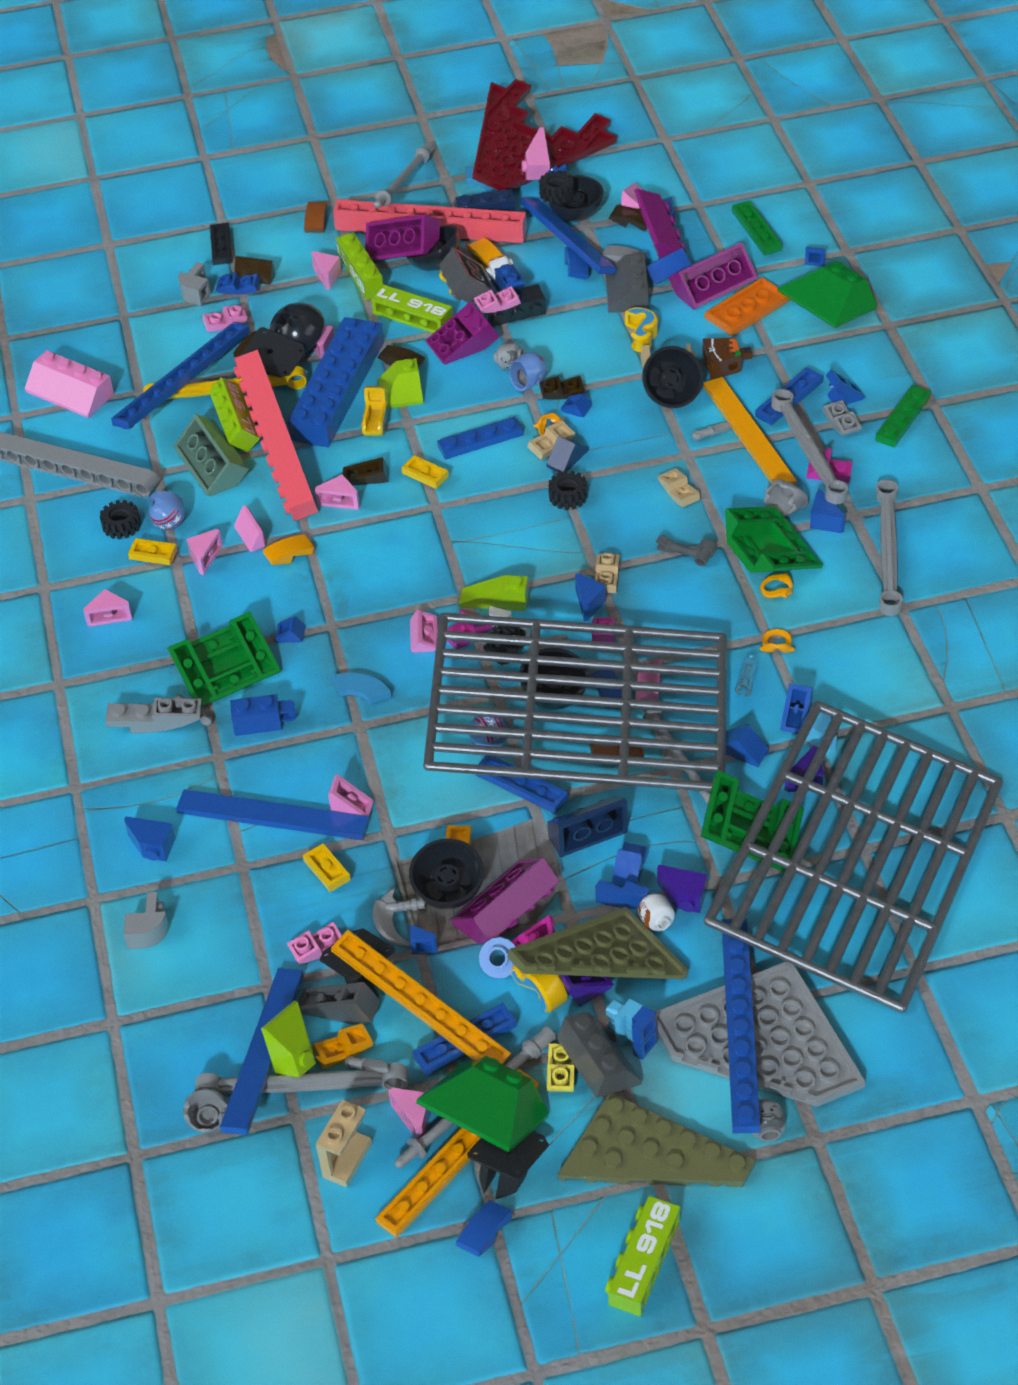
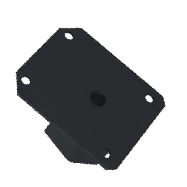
(276, 352)
(349, 973)
(511, 1165)

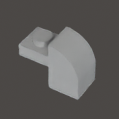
(194, 285)
(146, 928)

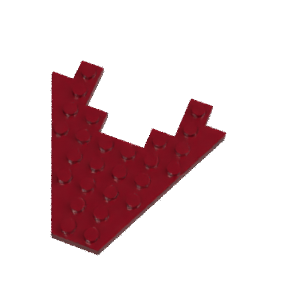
(507, 138)

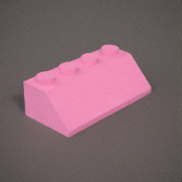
(68, 384)

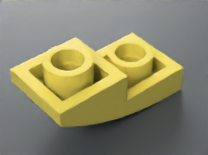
(559, 1070)

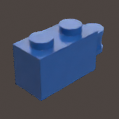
(260, 714)

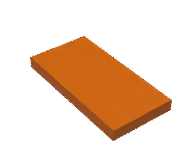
(746, 307)

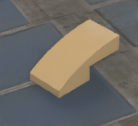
(543, 445)
(677, 487)

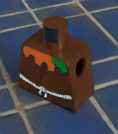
(724, 356)

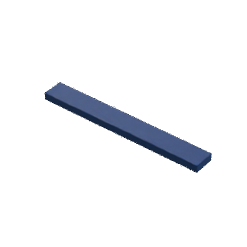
(568, 235)
(273, 814)
(257, 1062)

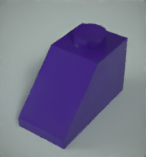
(683, 887)

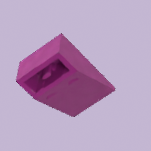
(462, 335)

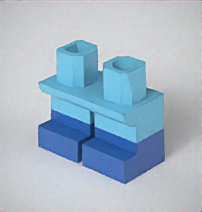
(633, 1025)

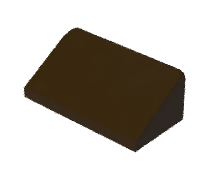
(251, 266)

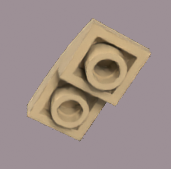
(607, 571)

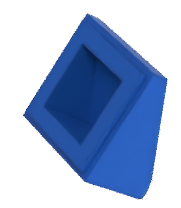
(815, 256)
(577, 405)
(290, 630)
(422, 941)

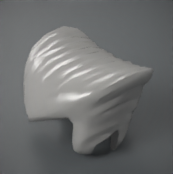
(785, 497)
(205, 1110)

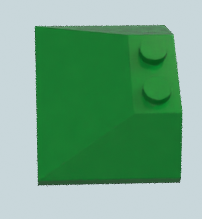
(832, 294)
(767, 540)
(224, 660)
(733, 812)
(488, 1102)

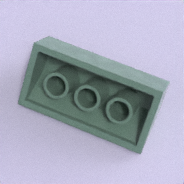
(210, 456)

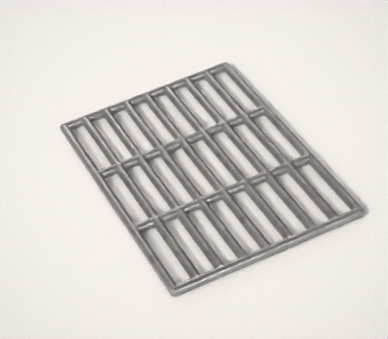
(528, 734)
(840, 886)

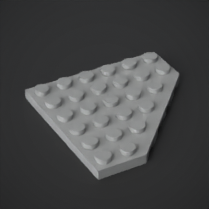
(793, 1039)

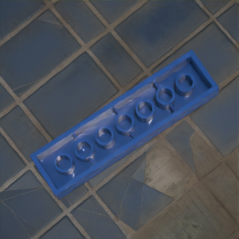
(335, 382)

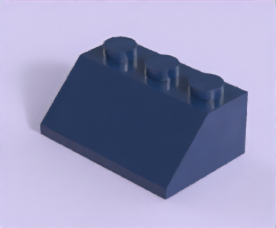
(498, 200)
(588, 826)

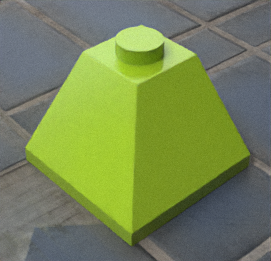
(402, 383)
(289, 1042)

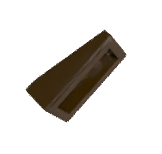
(373, 471)

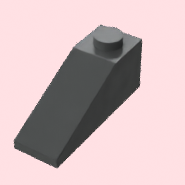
(342, 1003)

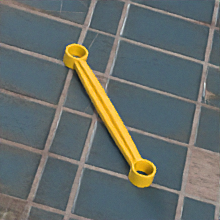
(203, 388)

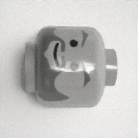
(507, 354)
(771, 1121)

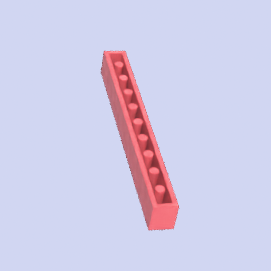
(470, 223)
(276, 436)

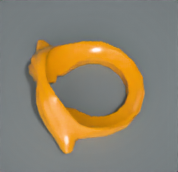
(541, 424)
(782, 592)
(770, 647)

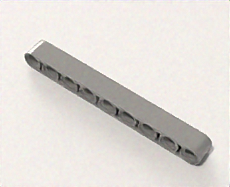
(77, 465)

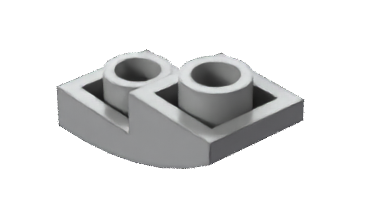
(615, 253)
(841, 419)

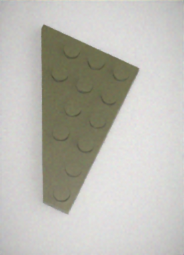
(603, 947)
(639, 1145)

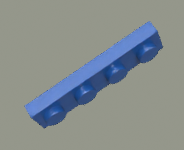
(800, 386)
(480, 438)
(533, 790)
(442, 1052)

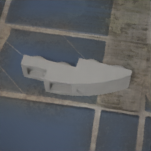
(156, 717)

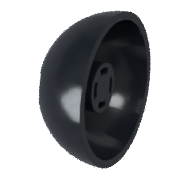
(584, 203)
(448, 239)
(300, 323)
(680, 370)
(556, 670)
(441, 864)

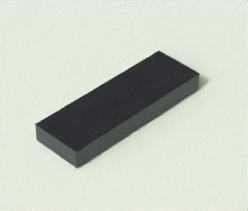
(220, 243)

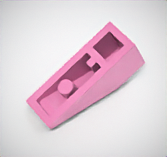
(536, 157)

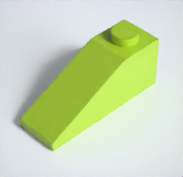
(503, 592)

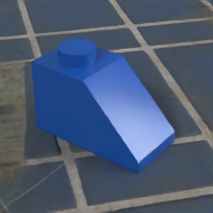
(151, 837)

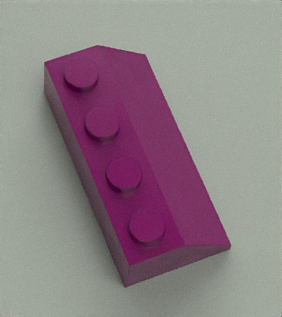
(659, 223)
(401, 237)
(713, 276)
(506, 900)

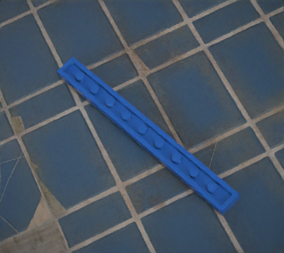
(180, 376)
(740, 1034)

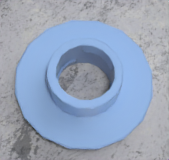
(486, 953)

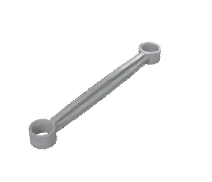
(782, 402)
(888, 547)
(314, 1081)

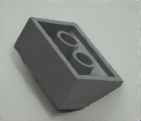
(465, 276)
(628, 285)
(596, 1055)

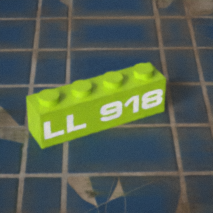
(359, 265)
(410, 309)
(234, 414)
(643, 1256)

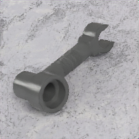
(701, 554)

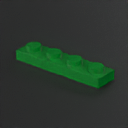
(756, 228)
(903, 416)

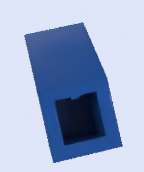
(508, 276)

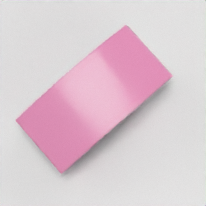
(488, 302)
(219, 321)
(310, 947)

